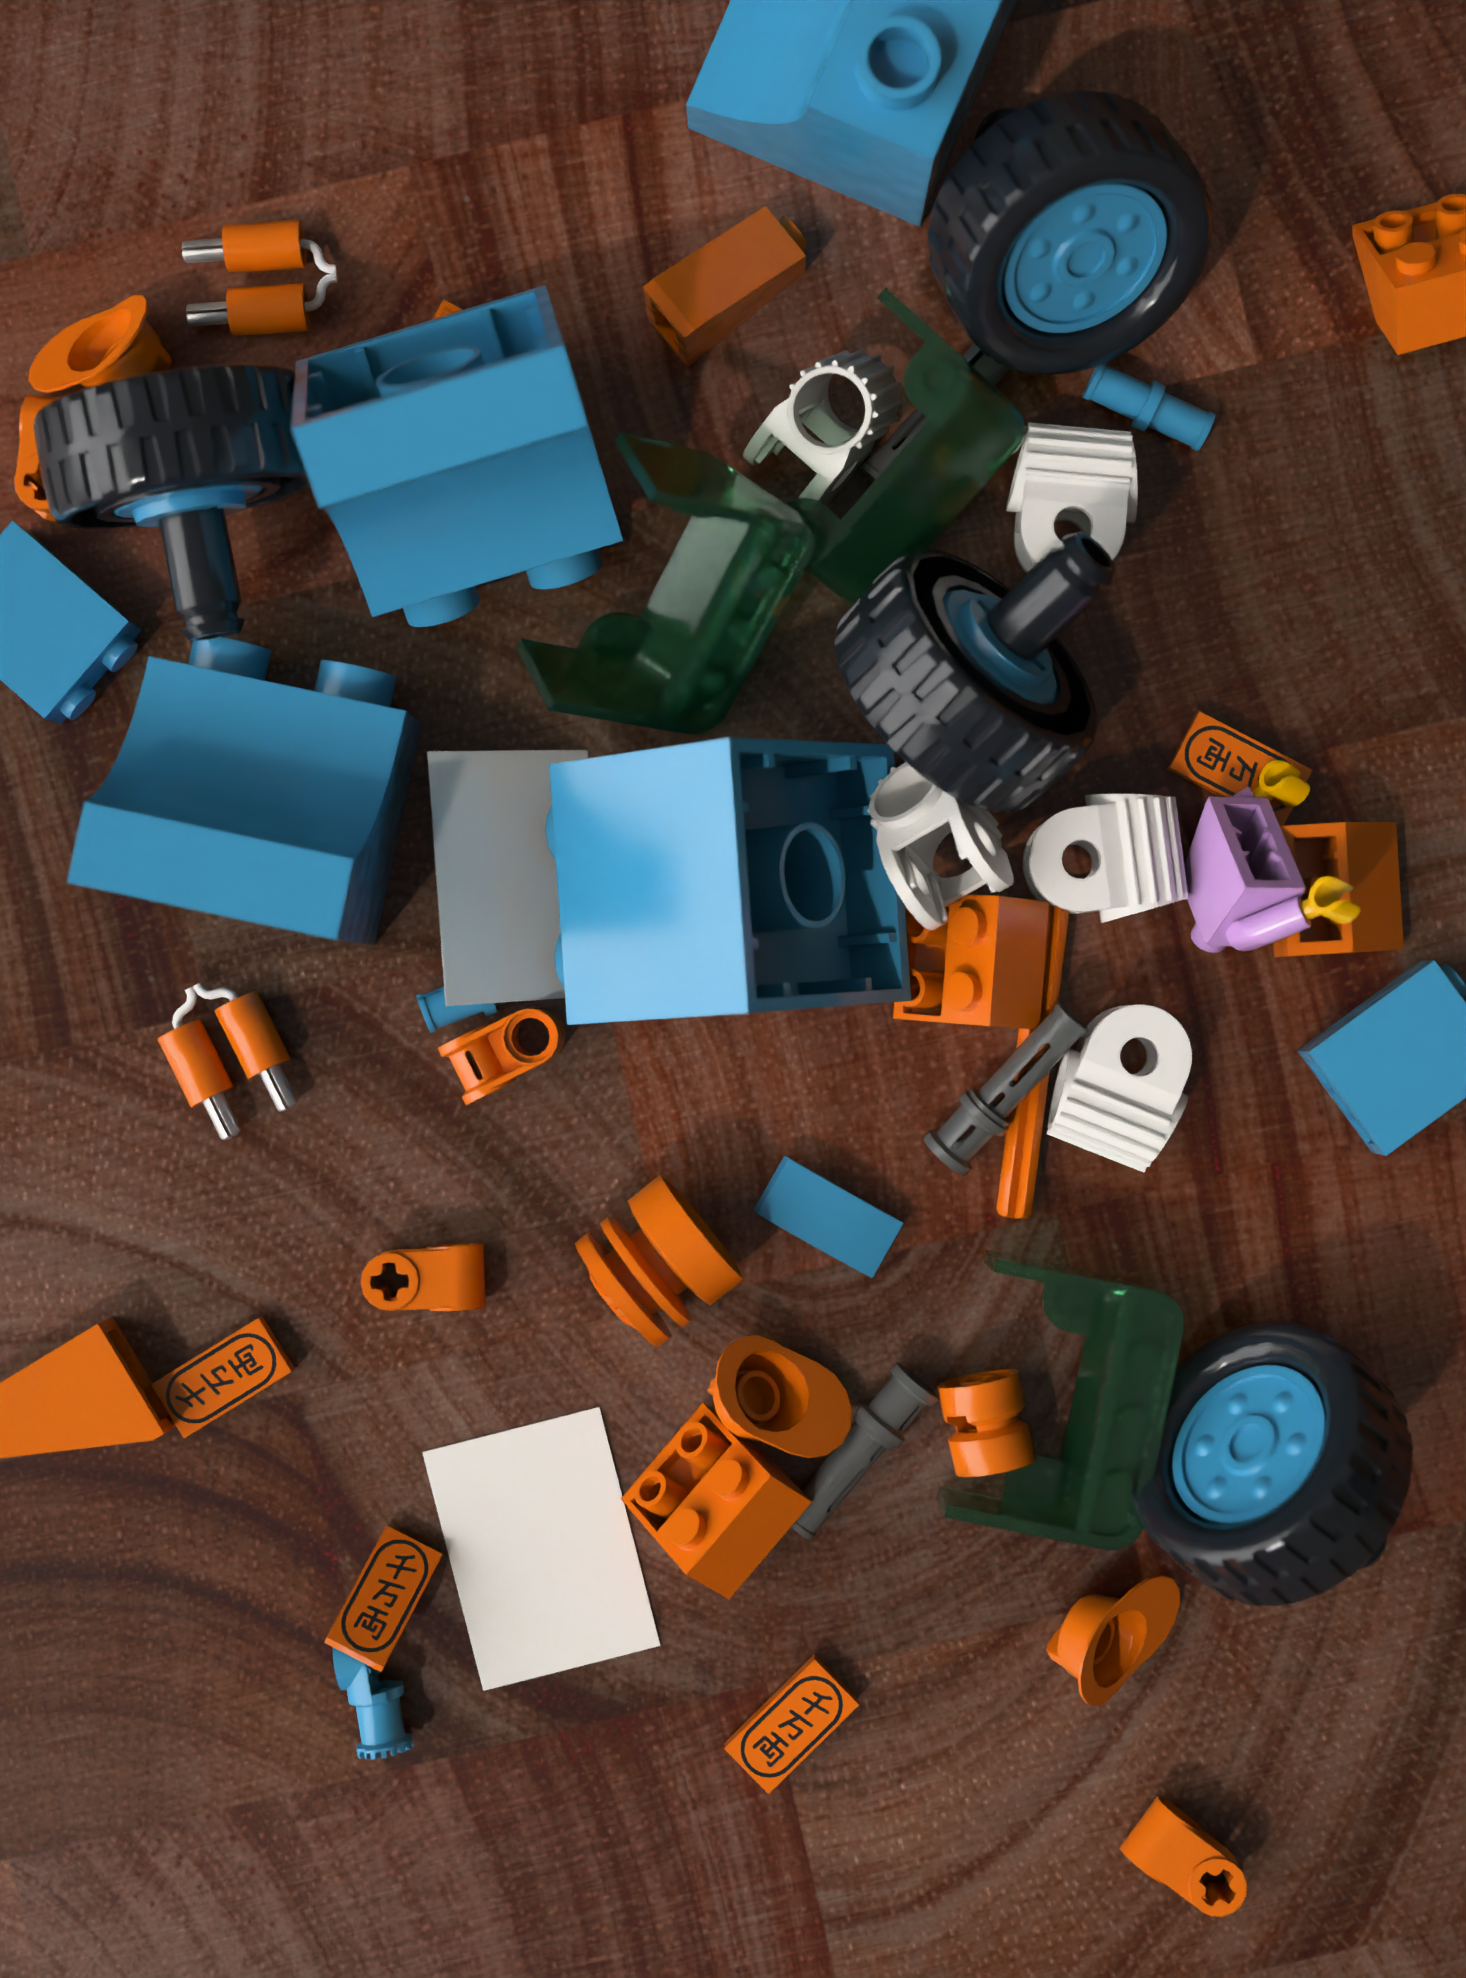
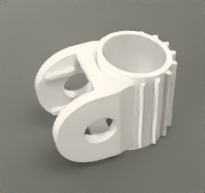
(810, 405)
(1074, 478)
(912, 822)
(1131, 849)
(1117, 1111)

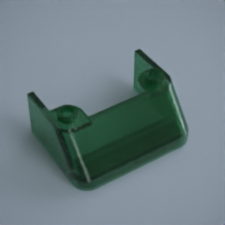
(933, 477)
(707, 614)
(1113, 1415)

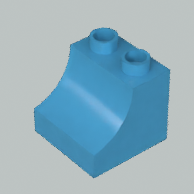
(849, 90)
(455, 458)
(255, 794)
(723, 881)

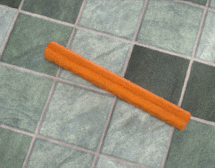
(1027, 1119)

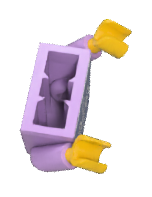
(1244, 875)

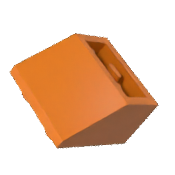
(1416, 272)
(1363, 857)
(979, 964)
(715, 1502)

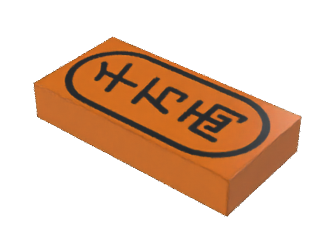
(1227, 760)
(223, 1377)
(383, 1598)
(791, 1724)

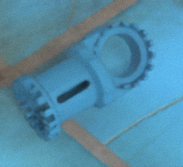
(376, 1707)

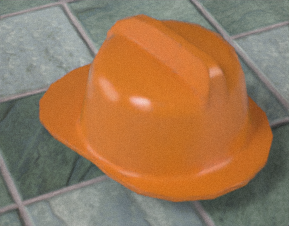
(101, 349)
(780, 1398)
(1112, 1636)

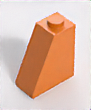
(724, 283)
(81, 1398)

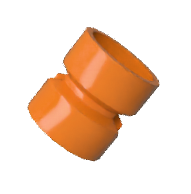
(986, 1423)

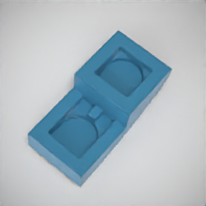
(828, 1216)

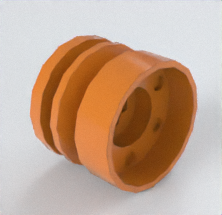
(658, 1261)

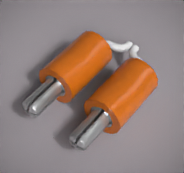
(254, 249)
(200, 1068)

